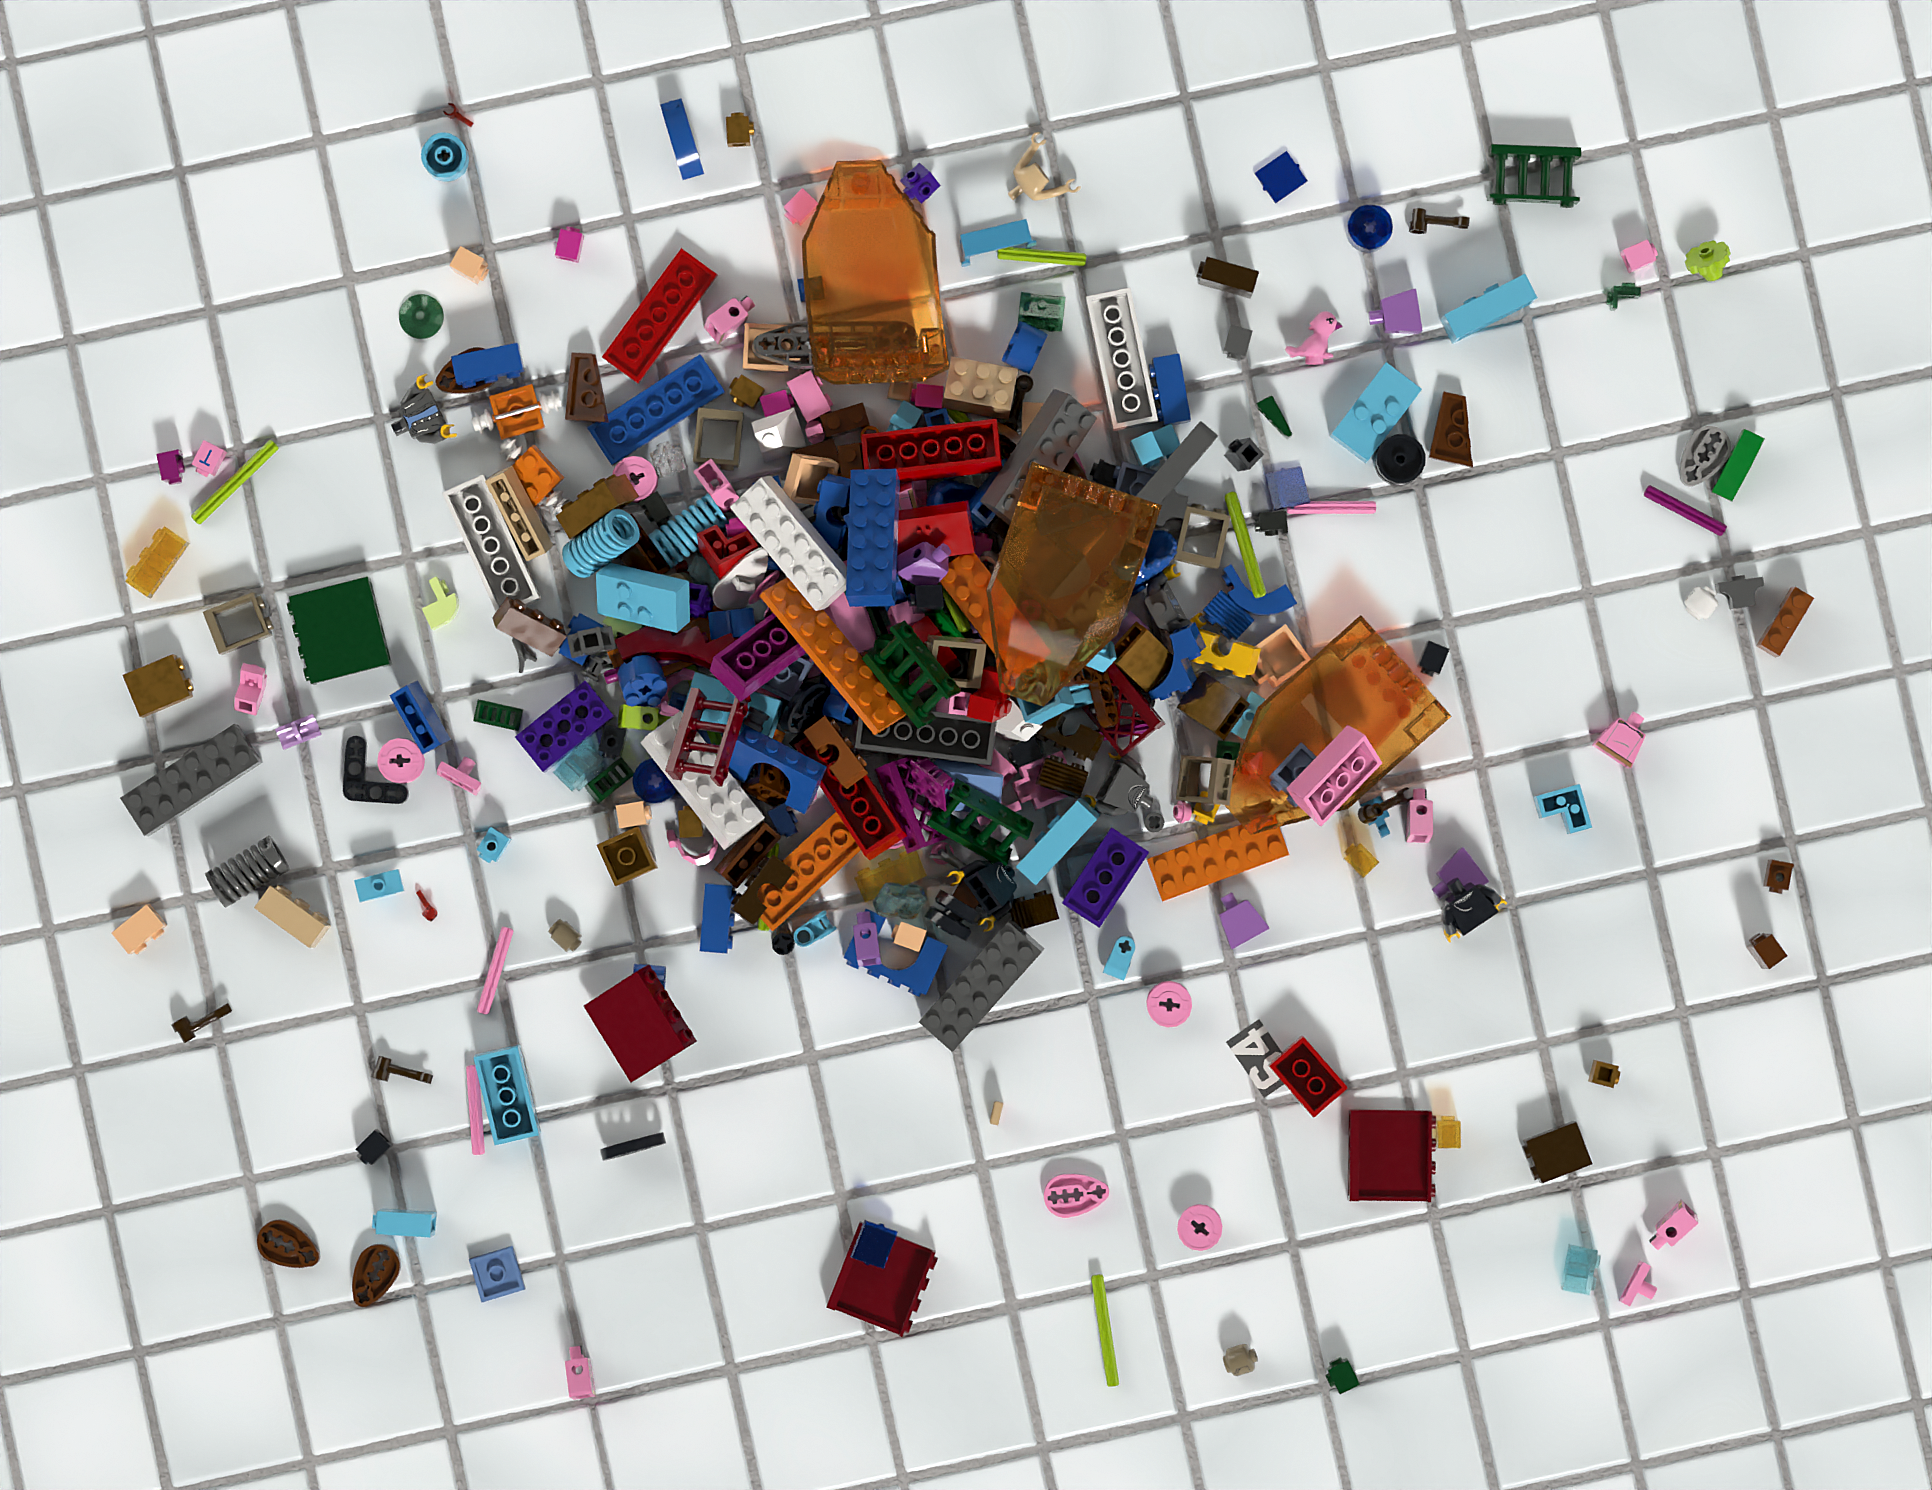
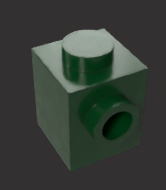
(1341, 1375)

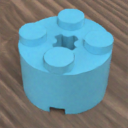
(454, 166)

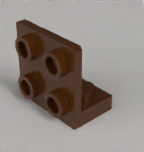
(769, 785)

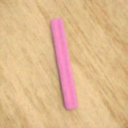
(1335, 507)
(495, 970)
(475, 1111)

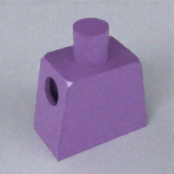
(1398, 314)
(924, 564)
(1461, 867)
(1240, 921)
(866, 949)

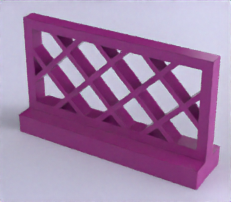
(903, 806)

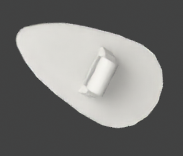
(741, 581)

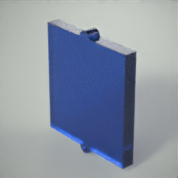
(1281, 177)
(1287, 488)
(874, 1244)

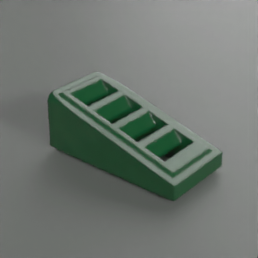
(1271, 411)
(479, 711)
(592, 790)

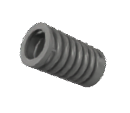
(276, 866)

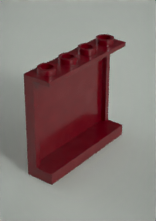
(640, 1023)
(1391, 1155)
(886, 1294)

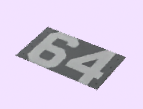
(1255, 1051)

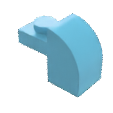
(905, 417)

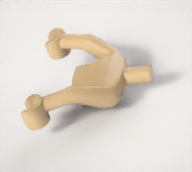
(1033, 179)

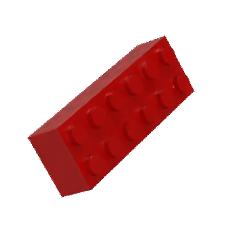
(935, 450)
(859, 806)

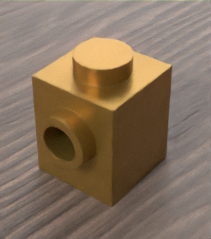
(739, 130)
(745, 392)
(689, 823)
(1604, 1074)

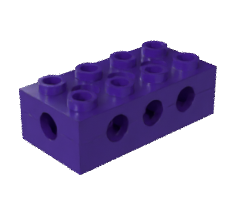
(549, 724)
(1089, 877)

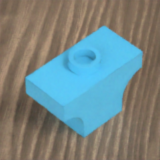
(1244, 723)
(379, 885)

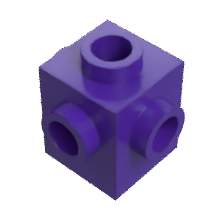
(919, 183)
(700, 600)

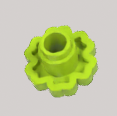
(1708, 259)

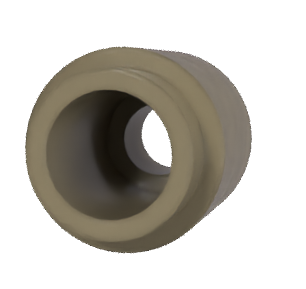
(565, 935)

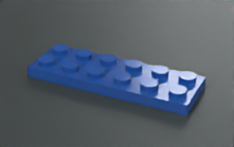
(656, 409)

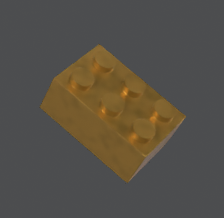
(594, 504)

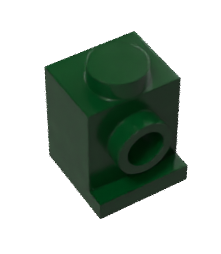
(1227, 747)

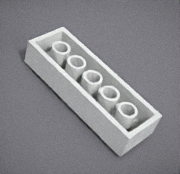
(1121, 359)
(792, 542)
(490, 543)
(723, 809)

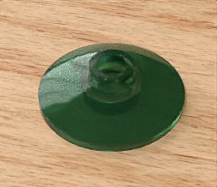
(432, 319)

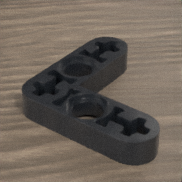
(359, 779)

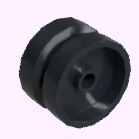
(1393, 472)
(953, 915)

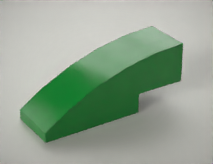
(1738, 464)

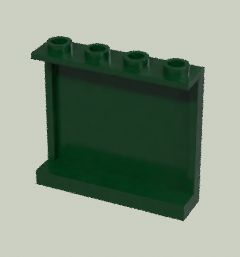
(339, 630)

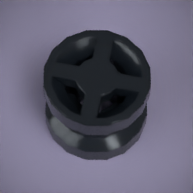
(755, 719)
(782, 943)

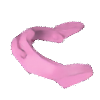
(672, 680)
(701, 859)

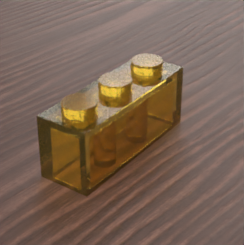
(156, 561)
(900, 871)

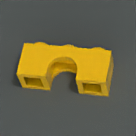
(1240, 660)

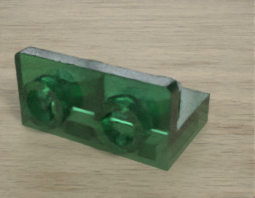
(1042, 311)

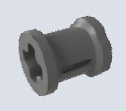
(596, 670)

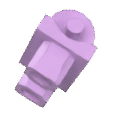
(298, 731)

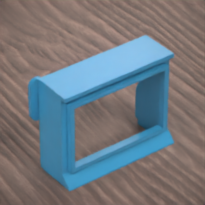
(995, 239)

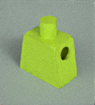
(632, 718)

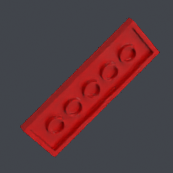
(659, 316)

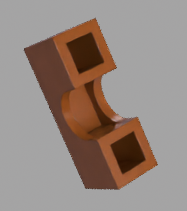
(1786, 621)
(826, 735)

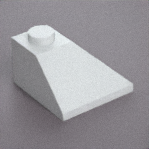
(778, 434)
(1013, 725)

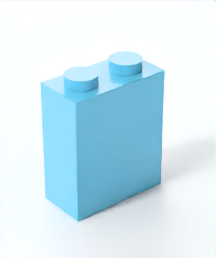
(405, 1222)

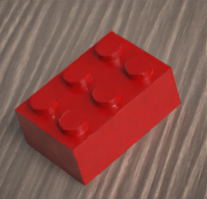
(1307, 1076)

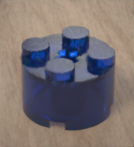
(1368, 241)
(650, 793)

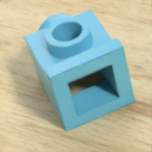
(1103, 658)
(501, 843)

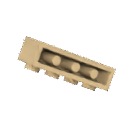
(519, 513)

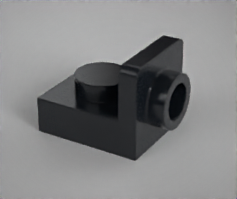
(1103, 473)

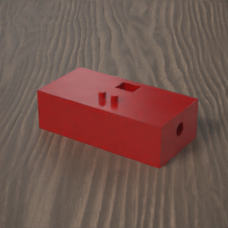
(937, 525)

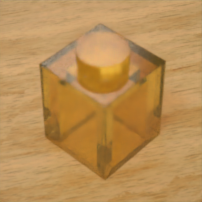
(1360, 859)
(1448, 1132)

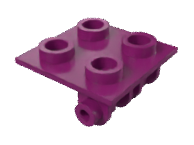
(930, 781)

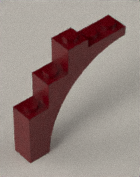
(661, 644)

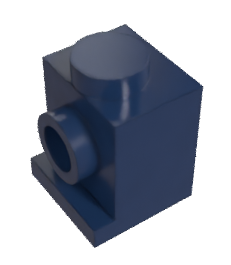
(783, 820)

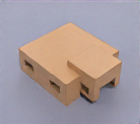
(752, 362)
(805, 475)
(1279, 658)

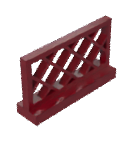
(1140, 706)

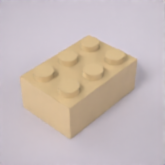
(980, 388)
(293, 915)

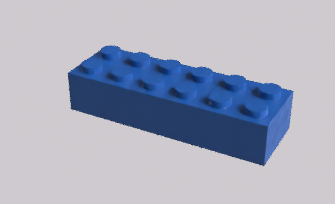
(872, 537)

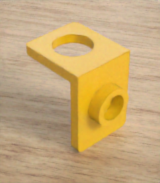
(1203, 816)

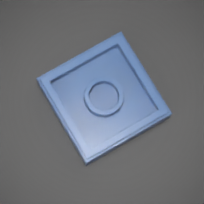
(497, 1274)

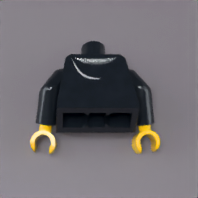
(991, 886)
(1468, 907)

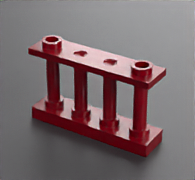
(686, 733)

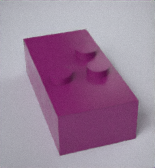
(756, 657)

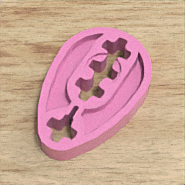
(1069, 1182)

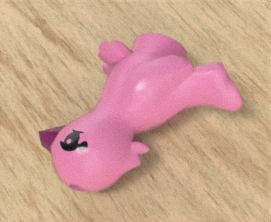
(1316, 346)

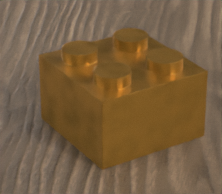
(627, 856)

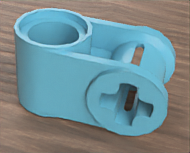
(815, 929)
(1118, 961)

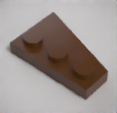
(585, 390)
(1451, 432)

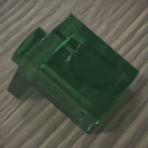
(1626, 290)

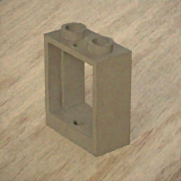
(718, 415)
(1195, 559)
(216, 630)
(976, 657)
(1219, 782)

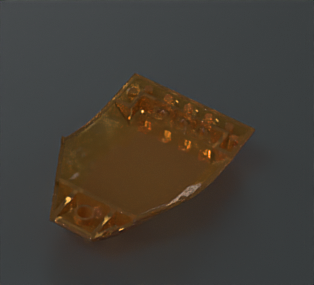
(871, 282)
(1063, 579)
(1349, 683)

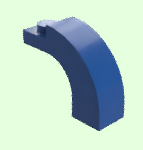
(681, 139)
(1270, 604)

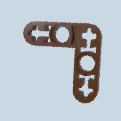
(1098, 681)

